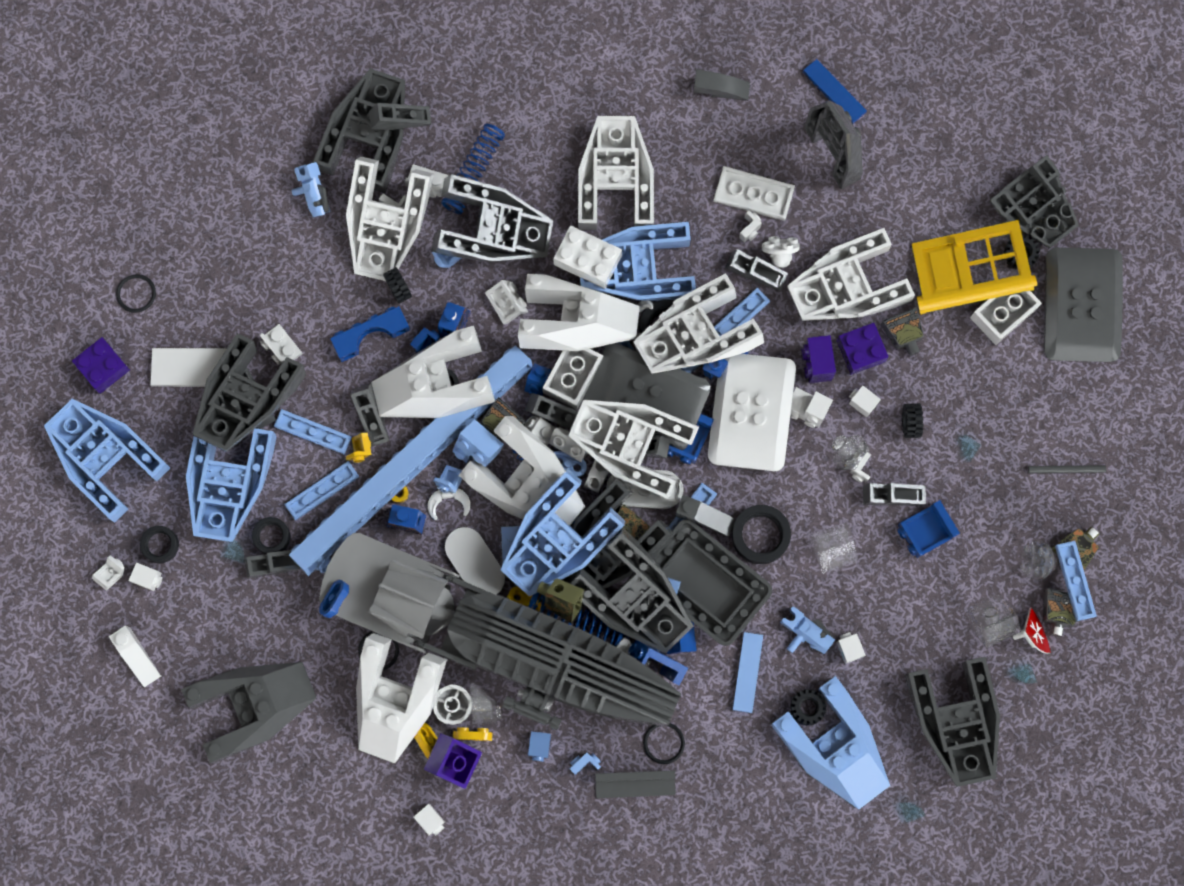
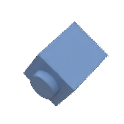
(539, 746)

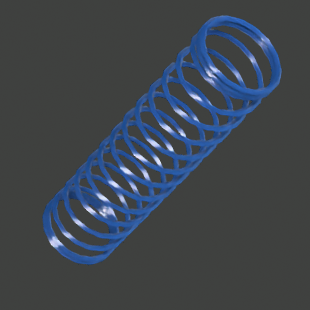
(452, 202)
(534, 599)

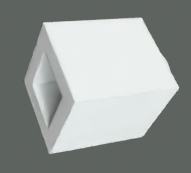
(864, 400)
(145, 577)
(850, 647)
(430, 820)

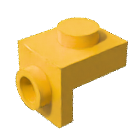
(361, 448)

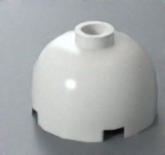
(452, 704)

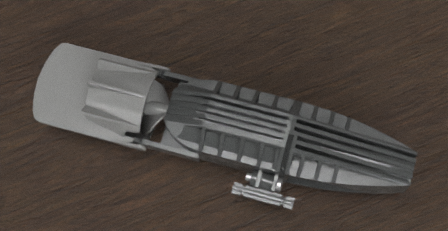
(552, 659)

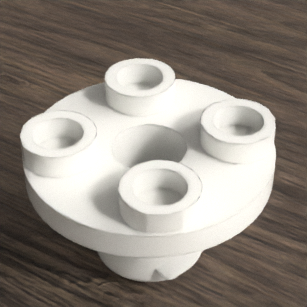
(781, 250)

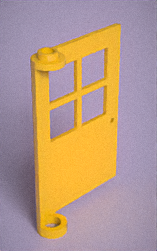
(946, 271)

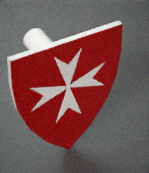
(1034, 633)

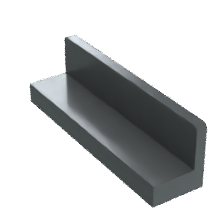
(635, 784)

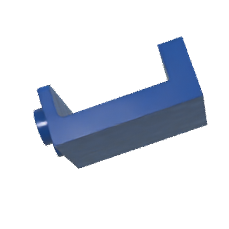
(692, 451)
(928, 529)
(671, 668)

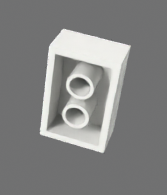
(587, 257)
(1003, 314)
(572, 376)

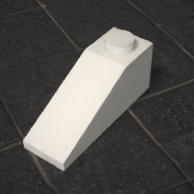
(135, 655)

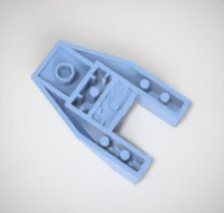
(636, 269)
(91, 445)
(225, 492)
(548, 546)
(845, 755)

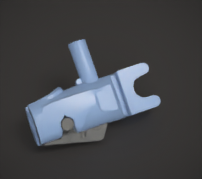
(312, 188)
(810, 631)

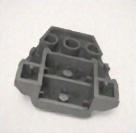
(1038, 203)

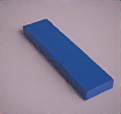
(834, 90)

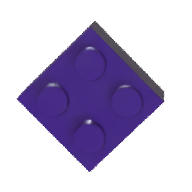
(862, 348)
(819, 359)
(100, 365)
(452, 761)

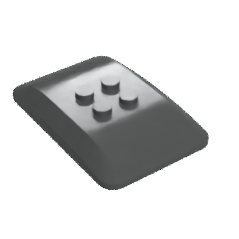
(1083, 304)
(627, 379)
(715, 584)

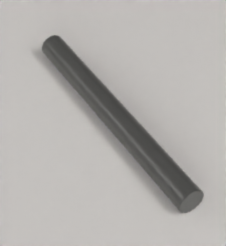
(1067, 469)

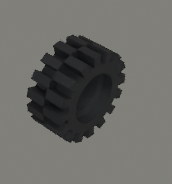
(1030, 246)
(397, 285)
(912, 420)
(819, 703)

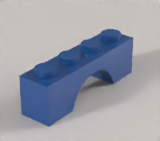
(390, 322)

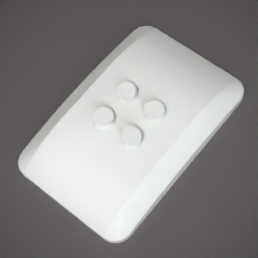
(752, 412)

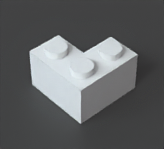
(809, 407)

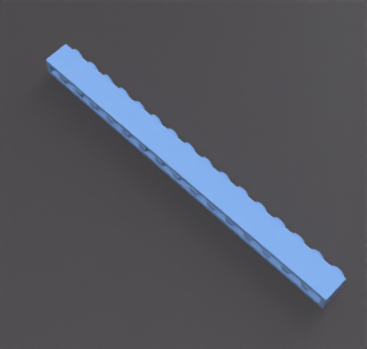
(403, 468)

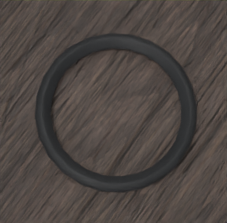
(139, 309)
(396, 650)
(664, 761)

